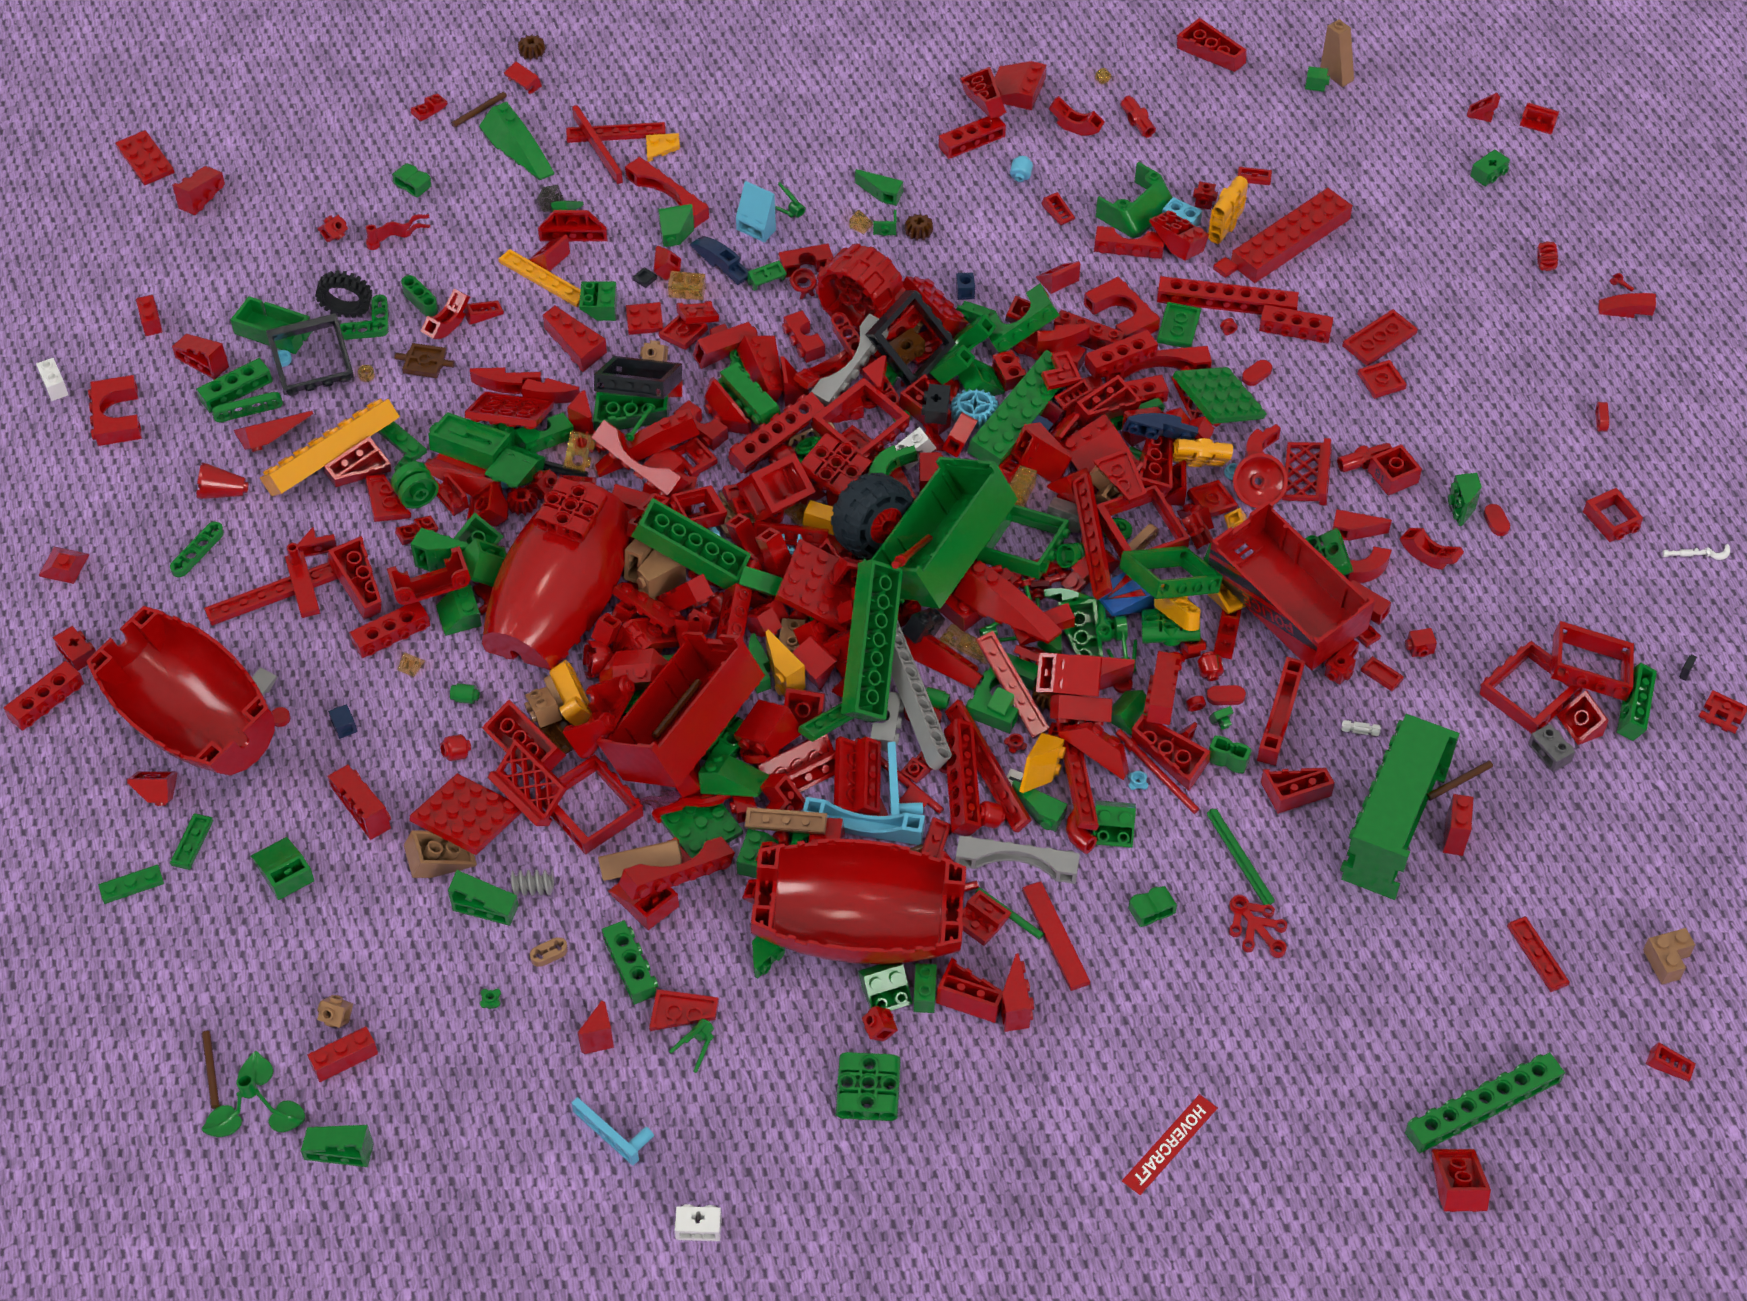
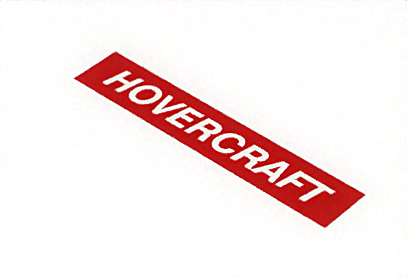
(1169, 1144)

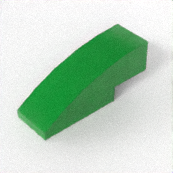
(760, 581)
(763, 662)

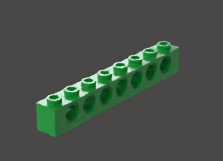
(1424, 1139)

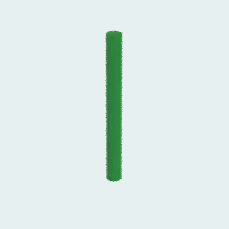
(1018, 919)

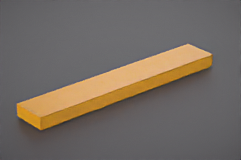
(541, 277)

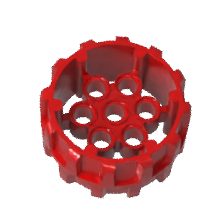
(859, 284)

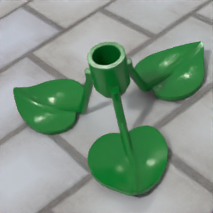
(254, 1072)

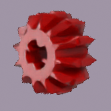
(1547, 256)
(522, 500)

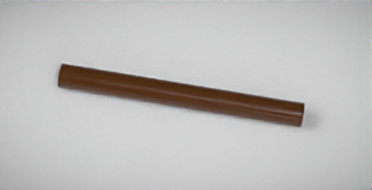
(479, 109)
(676, 709)
(1459, 780)
(210, 1069)

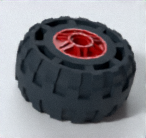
(869, 513)

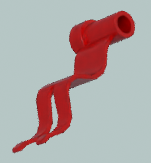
(376, 235)

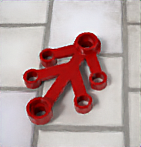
(1256, 924)

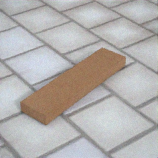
(786, 820)

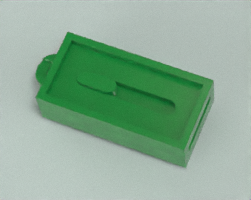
(468, 440)

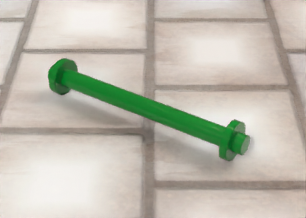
(630, 436)

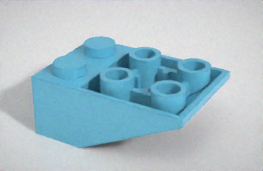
(756, 212)

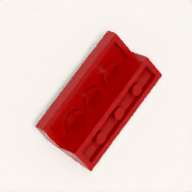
(804, 763)
(858, 775)

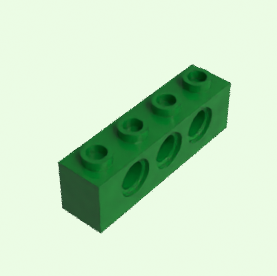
(234, 384)
(1636, 709)
(621, 934)

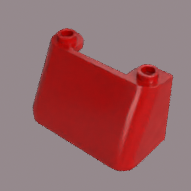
(430, 584)
(607, 706)

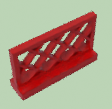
(1322, 476)
(521, 798)

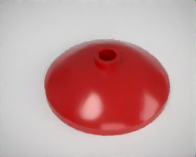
(1272, 478)

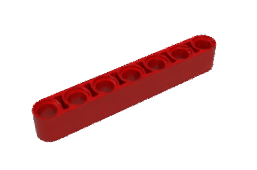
(852, 343)

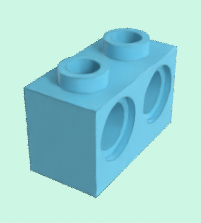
(1184, 211)

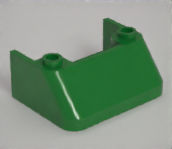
(1134, 216)

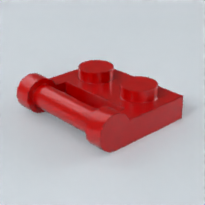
(697, 312)
(698, 454)

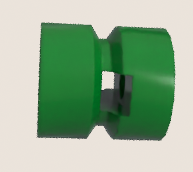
(1069, 554)
(1118, 624)

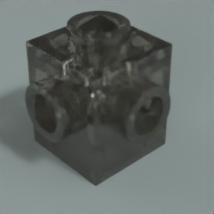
(547, 196)

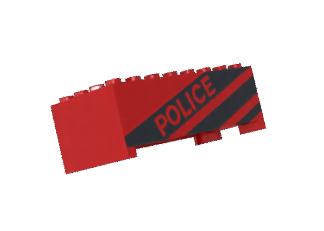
(1290, 586)

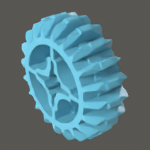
(968, 401)

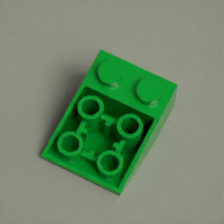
(516, 466)
(431, 549)
(283, 868)

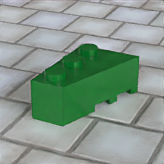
(338, 1145)

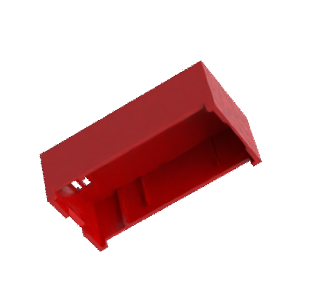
(727, 681)

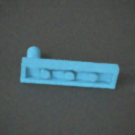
(896, 807)
(627, 1150)

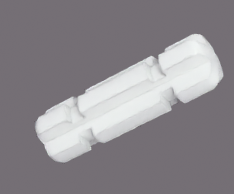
(1361, 728)

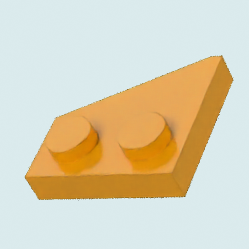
(661, 144)

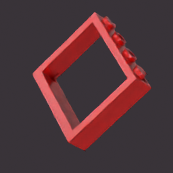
(862, 387)
(1120, 504)
(1599, 644)
(1544, 660)
(576, 775)

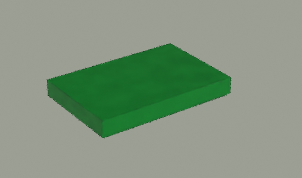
(1179, 325)

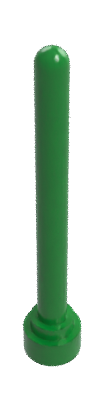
(1103, 627)

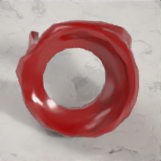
(802, 276)

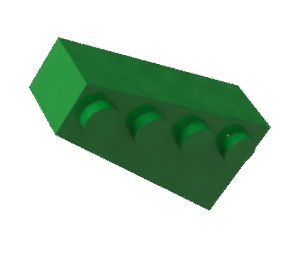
(748, 395)
(626, 410)

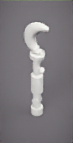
(1690, 552)

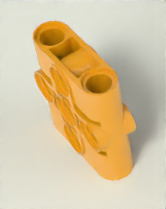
(1227, 209)
(1201, 452)

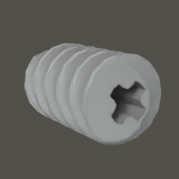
(532, 883)

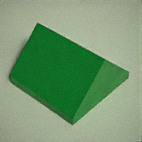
(1128, 710)

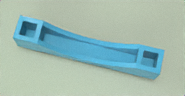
(898, 828)

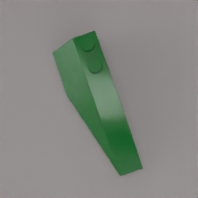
(512, 137)

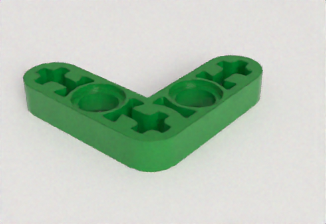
(375, 324)

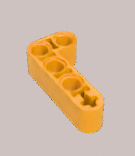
(1180, 611)
(572, 694)

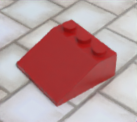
(1021, 83)
(1093, 442)

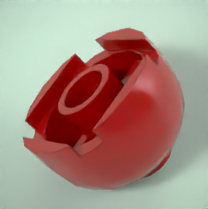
(595, 657)

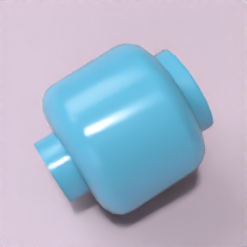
(1021, 168)

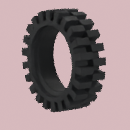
(346, 282)

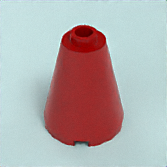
(219, 483)

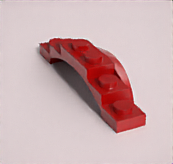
(809, 377)

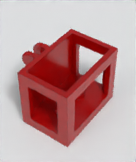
(772, 488)

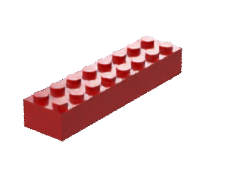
(1291, 235)

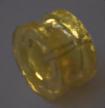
(1103, 75)
(366, 377)

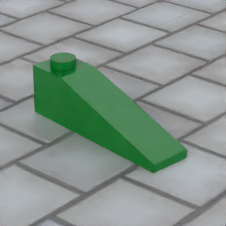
(1083, 634)

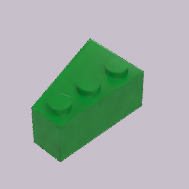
(481, 899)

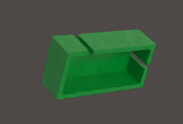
(251, 322)

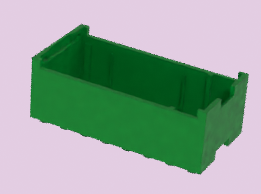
(961, 512)
(1395, 802)

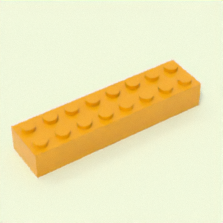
(327, 448)

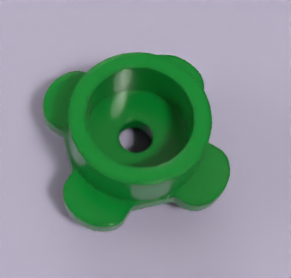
(492, 1003)

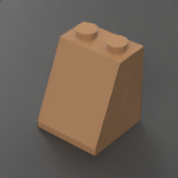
(659, 575)

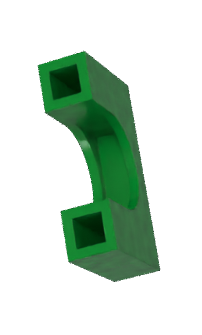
(1040, 313)
(959, 356)
(978, 704)

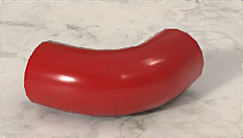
(1079, 837)

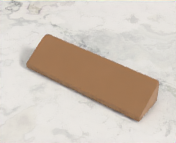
(658, 854)

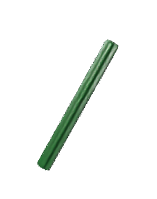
(1240, 857)

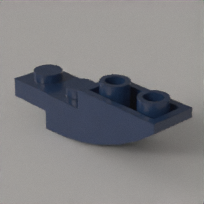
(720, 255)
(1156, 424)

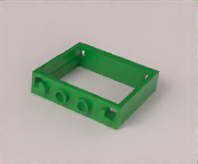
(1033, 519)
(1204, 579)

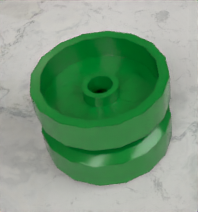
(414, 485)

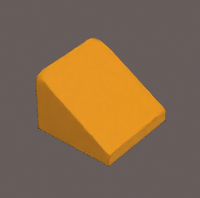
(1235, 518)

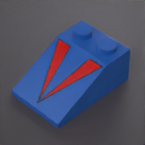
(1126, 597)

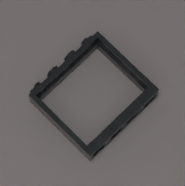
(305, 327)
(893, 359)
(666, 376)

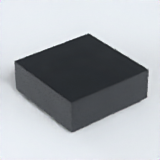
(645, 277)
(1687, 667)

